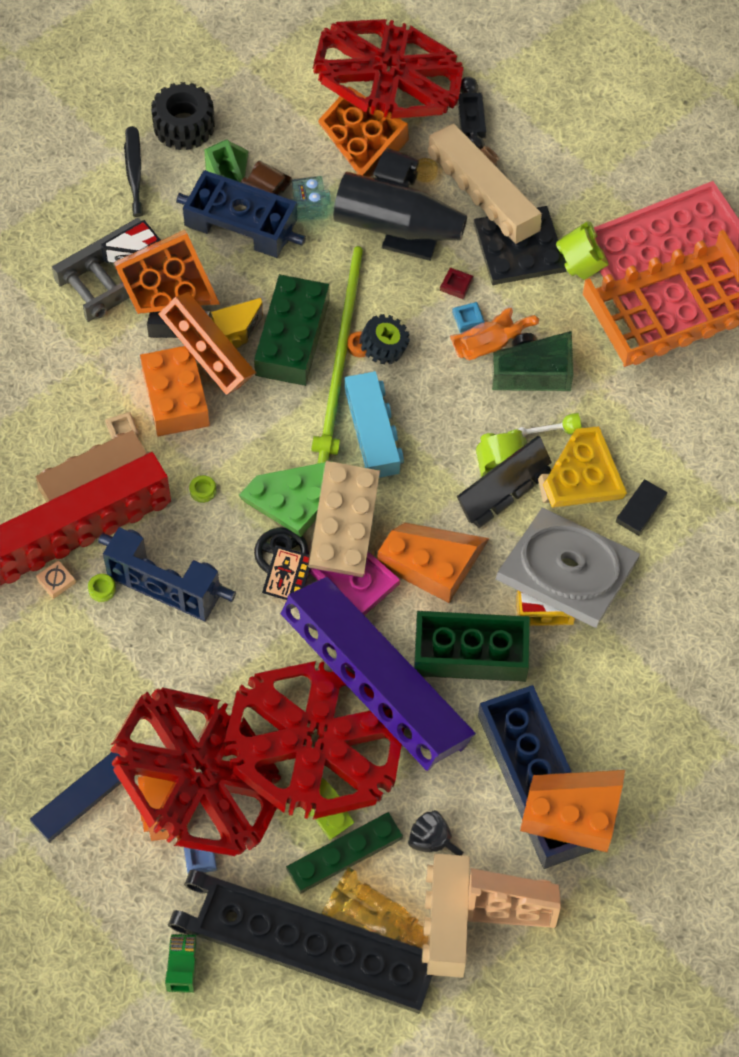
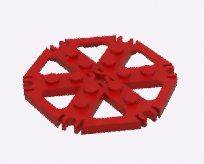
(405, 72)
(294, 734)
(190, 787)

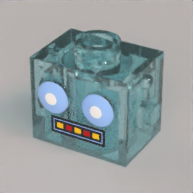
(310, 198)

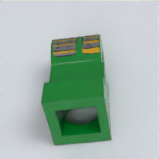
(181, 964)

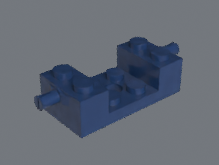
(266, 219)
(128, 565)

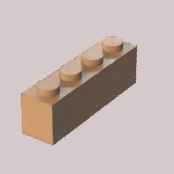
(89, 465)

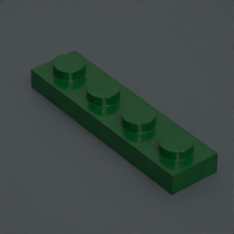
(344, 852)

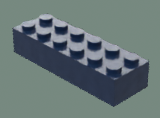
(524, 748)

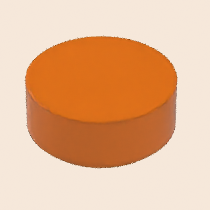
(353, 345)

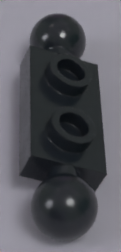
(471, 112)

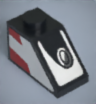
(128, 242)

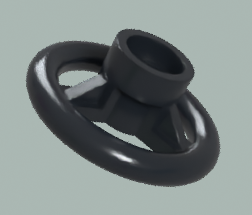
(281, 537)

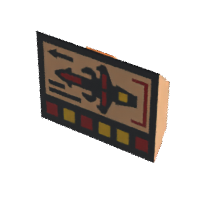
(286, 572)

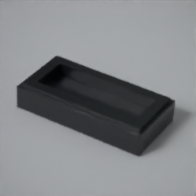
(641, 507)

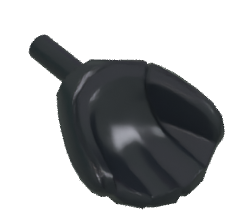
(432, 834)

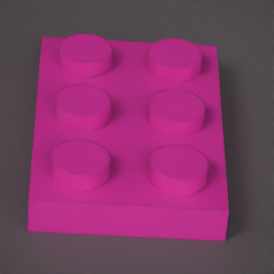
(363, 591)

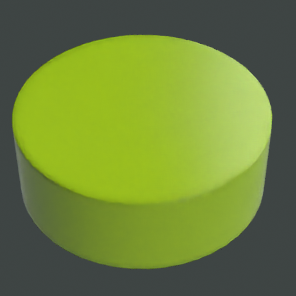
(202, 488)
(101, 587)

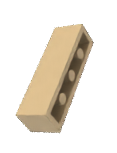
(448, 915)

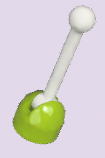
(568, 424)

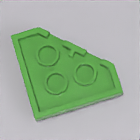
(287, 496)

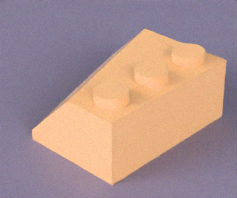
(512, 900)

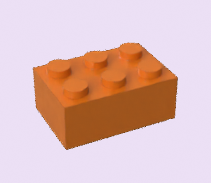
(174, 391)

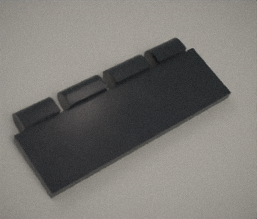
(509, 477)

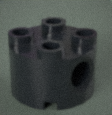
(397, 168)

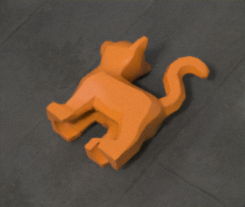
(490, 335)

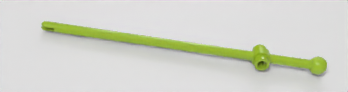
(326, 444)

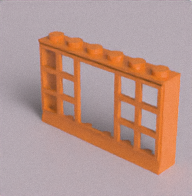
(656, 273)

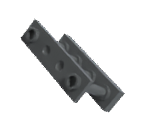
(89, 260)

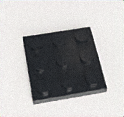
(519, 261)

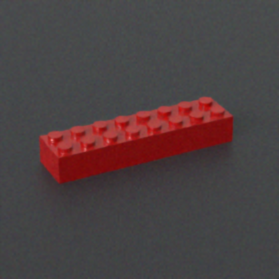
(82, 516)

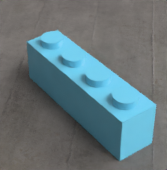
(372, 424)

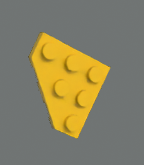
(584, 472)

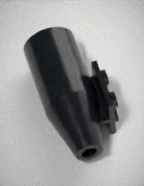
(404, 214)

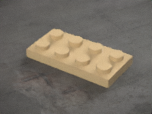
(344, 519)

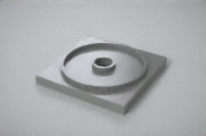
(579, 590)

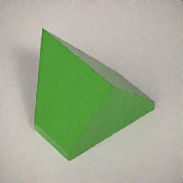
(226, 160)

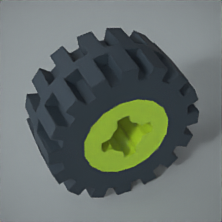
(384, 339)

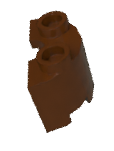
(267, 178)

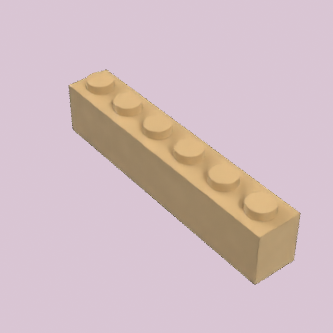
(484, 183)

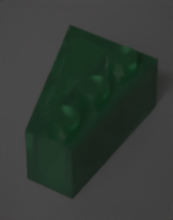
(535, 365)

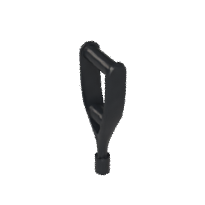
(133, 167)

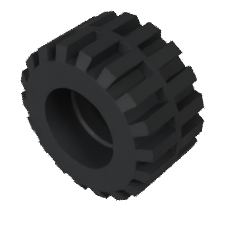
(188, 130)

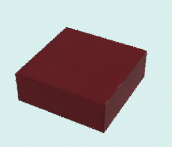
(456, 283)

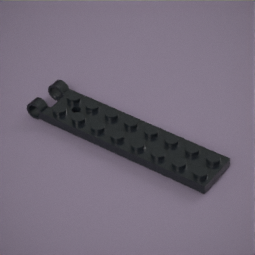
(306, 942)

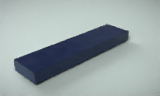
(76, 799)

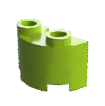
(582, 251)
(497, 448)

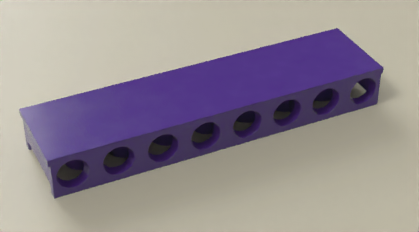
(379, 668)

